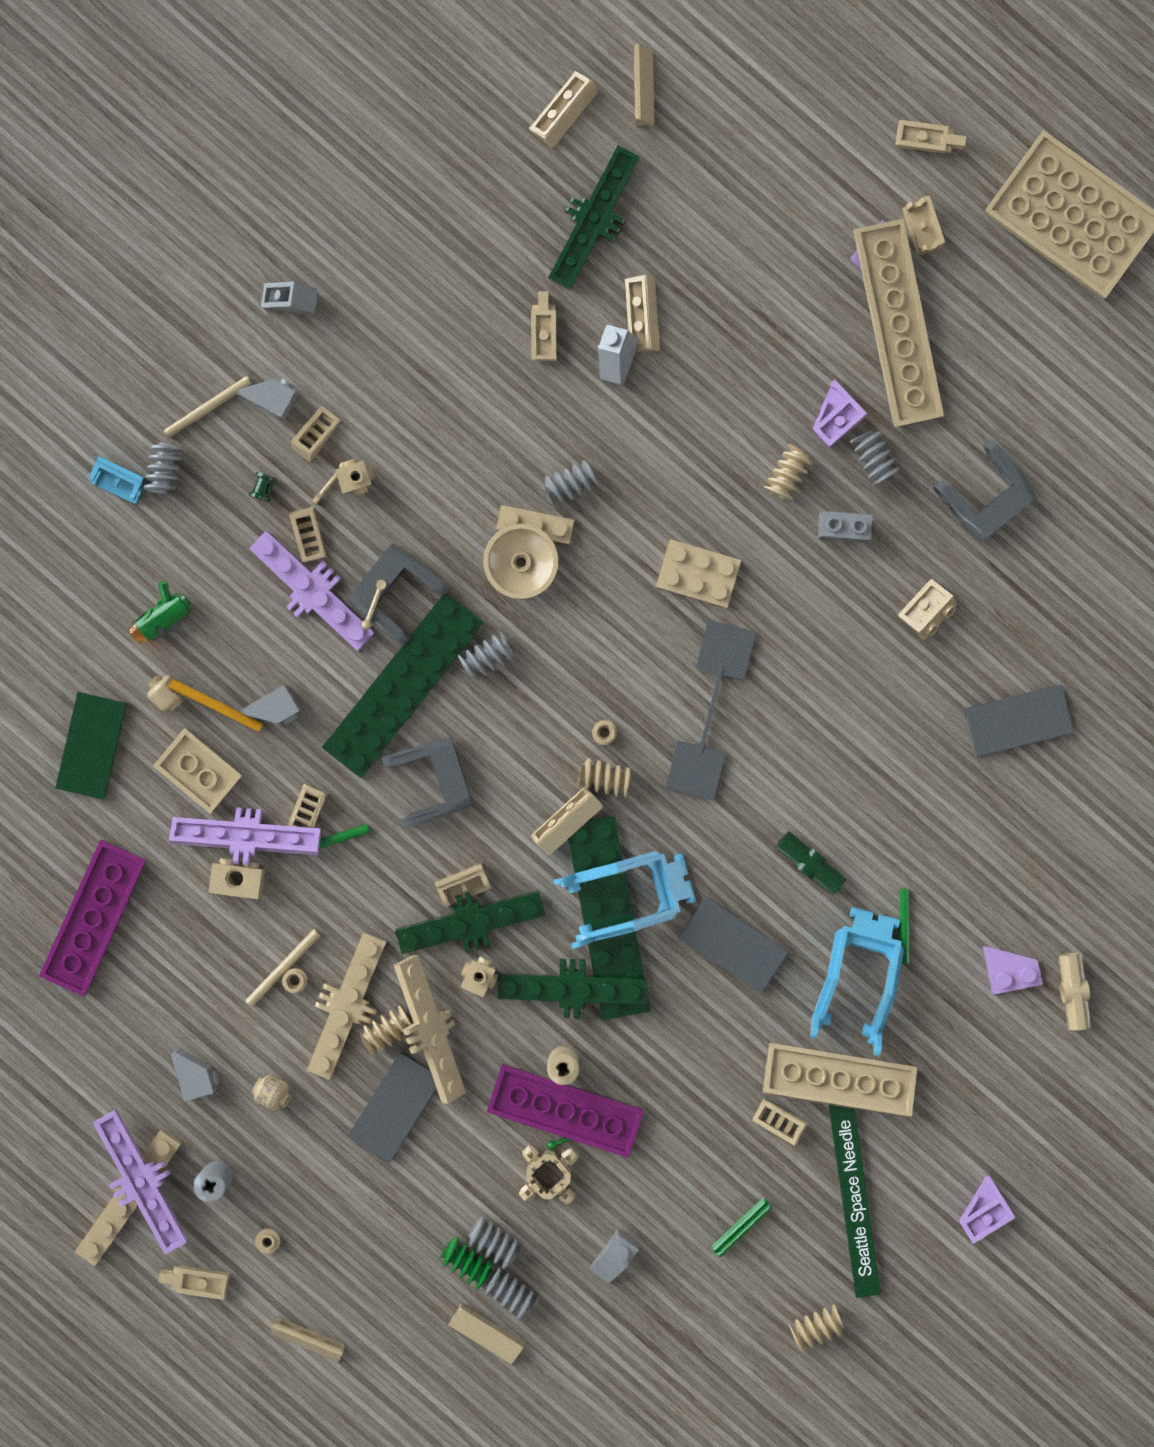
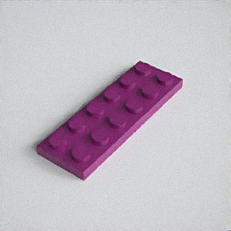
(92, 917)
(565, 1110)

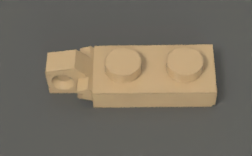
(928, 137)
(543, 330)
(196, 1281)

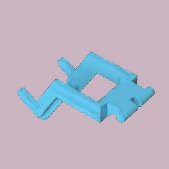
(668, 883)
(875, 937)

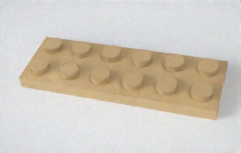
(840, 1080)

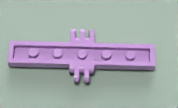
(311, 590)
(245, 835)
(140, 1181)

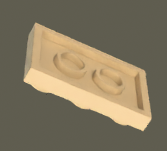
(698, 573)
(198, 770)

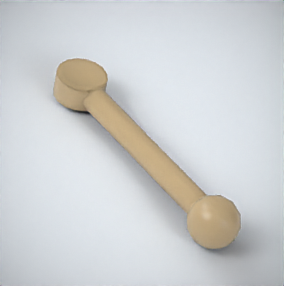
(318, 497)
(381, 585)

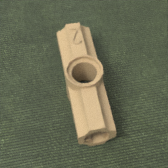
(1074, 991)

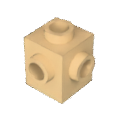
(354, 467)
(472, 982)

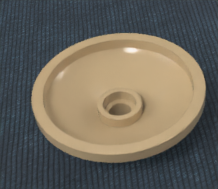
(515, 543)

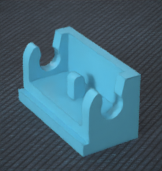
(117, 480)

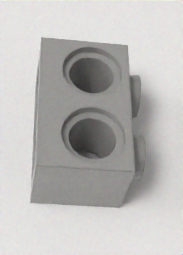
(844, 526)

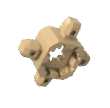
(564, 1193)

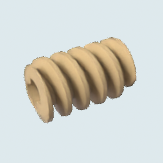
(789, 473)
(604, 777)
(386, 1031)
(567, 1075)
(817, 1328)

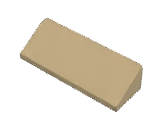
(643, 86)
(564, 109)
(642, 312)
(566, 821)
(486, 1333)
(307, 1339)

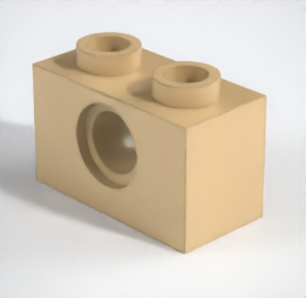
(222, 882)

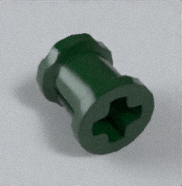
(263, 486)

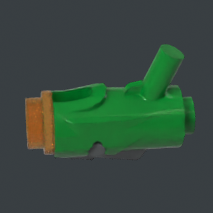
(162, 618)

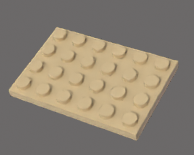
(1073, 215)

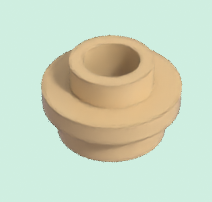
(612, 732)
(286, 980)
(268, 1233)

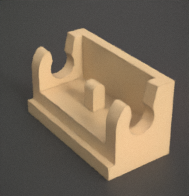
(923, 226)
(468, 880)

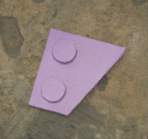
(837, 415)
(1010, 971)
(985, 1212)

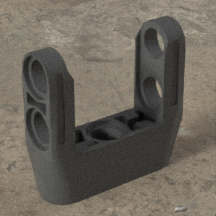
(998, 510)
(389, 568)
(449, 776)

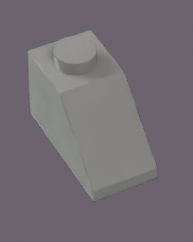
(289, 297)
(616, 354)
(271, 396)
(275, 707)
(194, 1075)
(614, 1256)

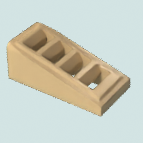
(296, 443)
(299, 536)
(308, 789)
(802, 1124)

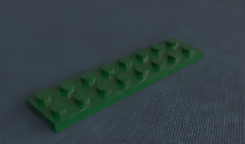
(402, 685)
(606, 904)

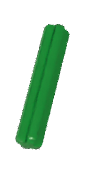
(741, 1227)

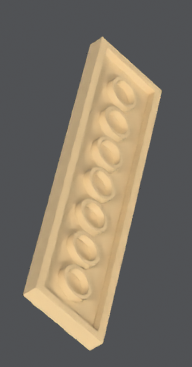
(898, 322)

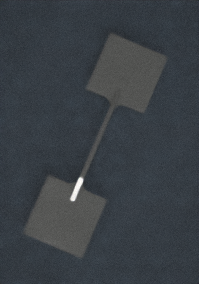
(724, 653)

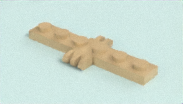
(346, 1005)
(429, 1029)

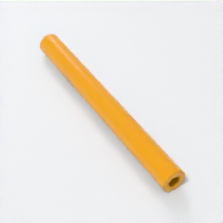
(215, 705)

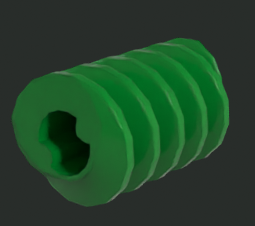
(466, 1262)

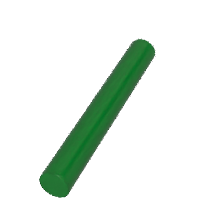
(344, 836)
(905, 924)

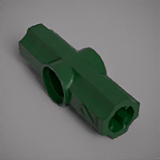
(810, 863)

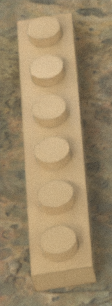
(114, 1216)

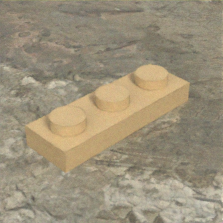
(556, 527)

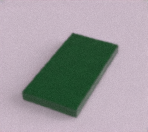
(91, 745)

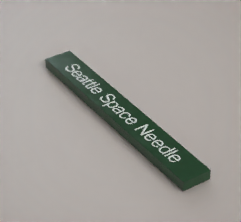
(854, 1201)

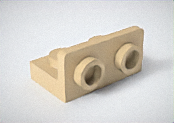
(928, 609)

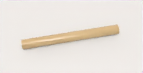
(207, 407)
(283, 967)

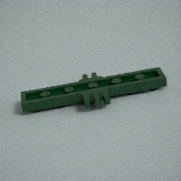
(594, 218)
(470, 922)
(572, 988)

